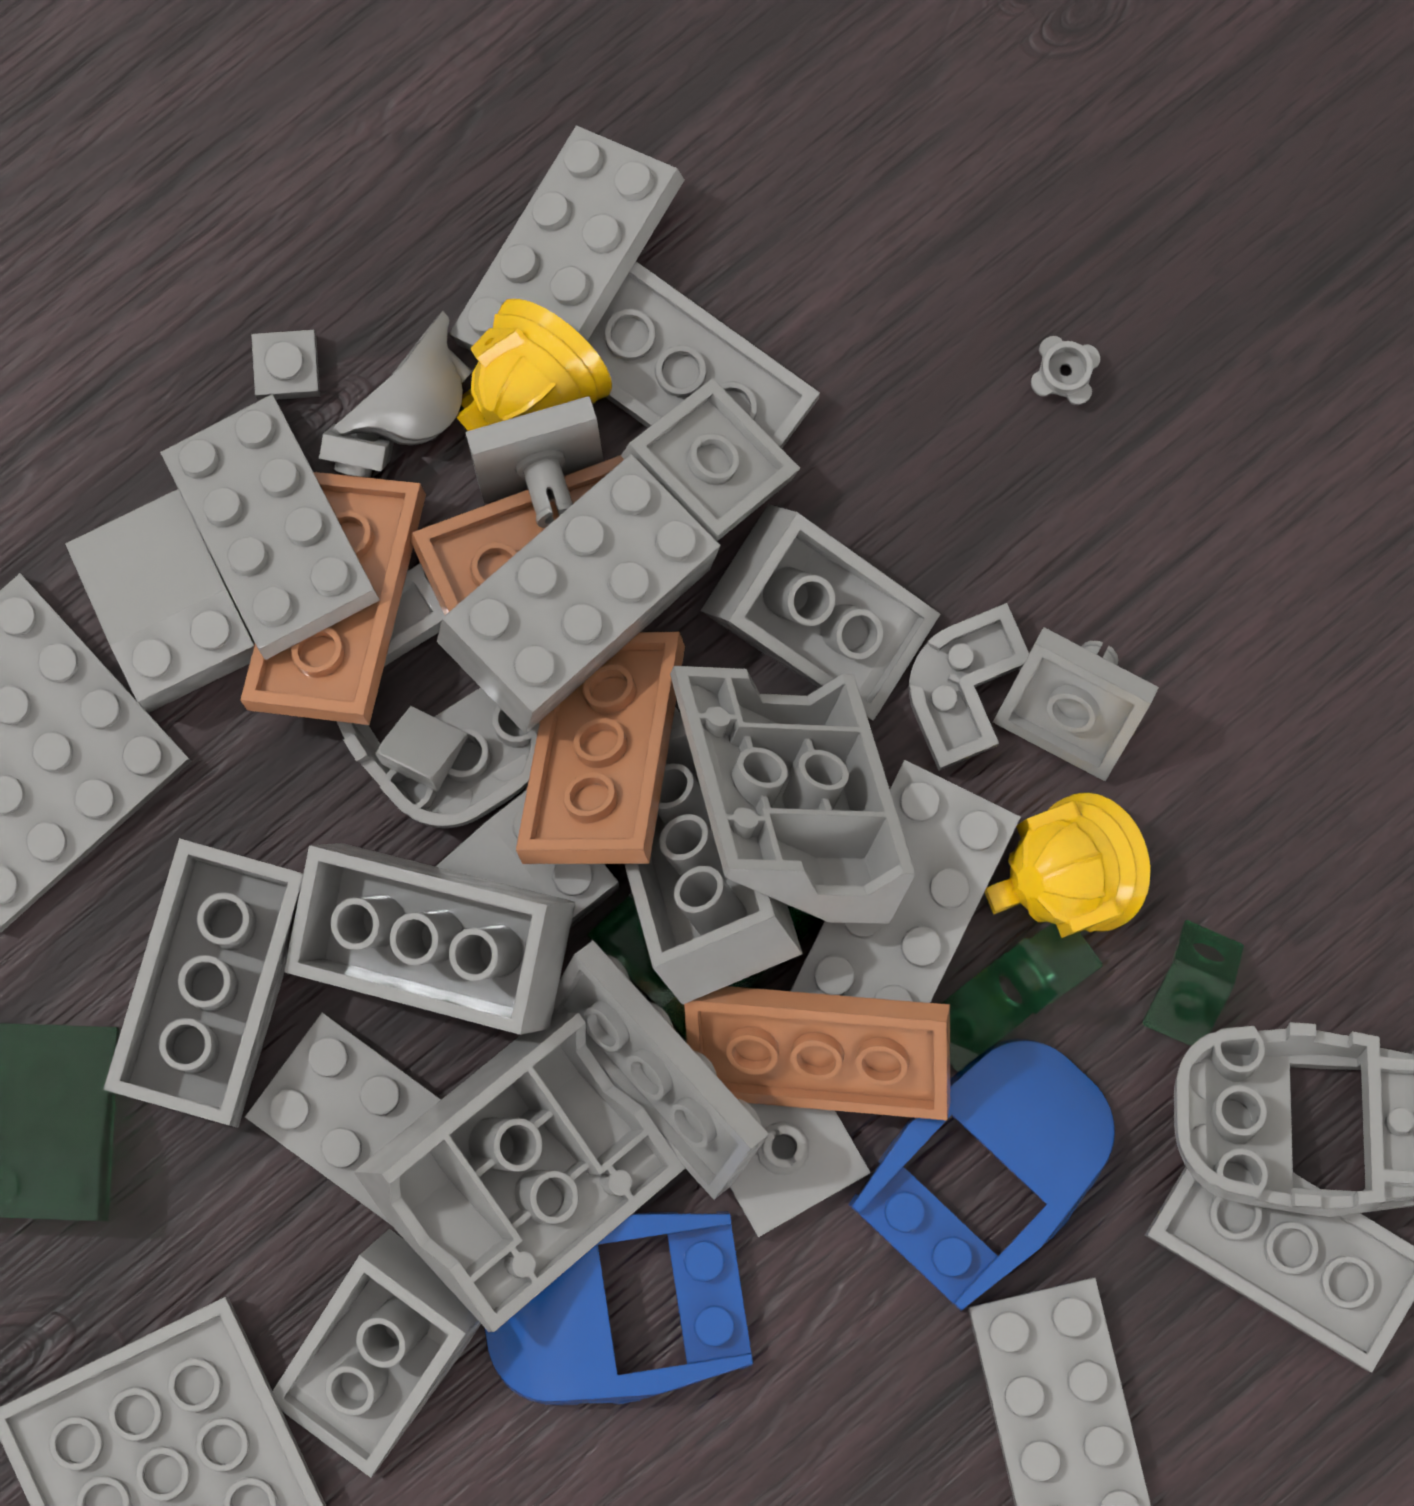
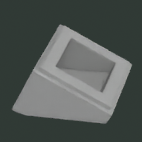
(421, 748)

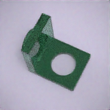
(1049, 966)
(1194, 986)
(981, 1015)

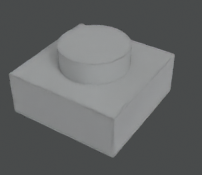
(286, 364)
(356, 453)

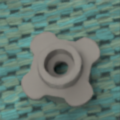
(1080, 360)

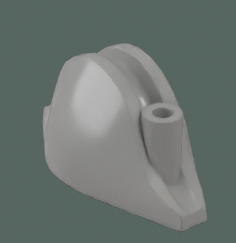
(418, 396)

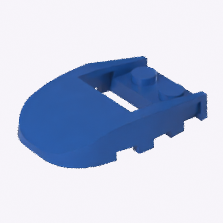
(1037, 1121)
(562, 1339)

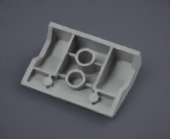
(796, 794)
(520, 1171)

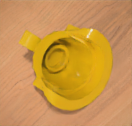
(530, 365)
(1077, 866)

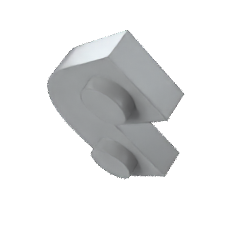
(946, 679)

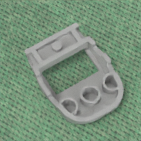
(492, 761)
(1238, 1125)

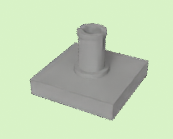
(536, 454)
(713, 459)
(1076, 703)
(796, 1165)

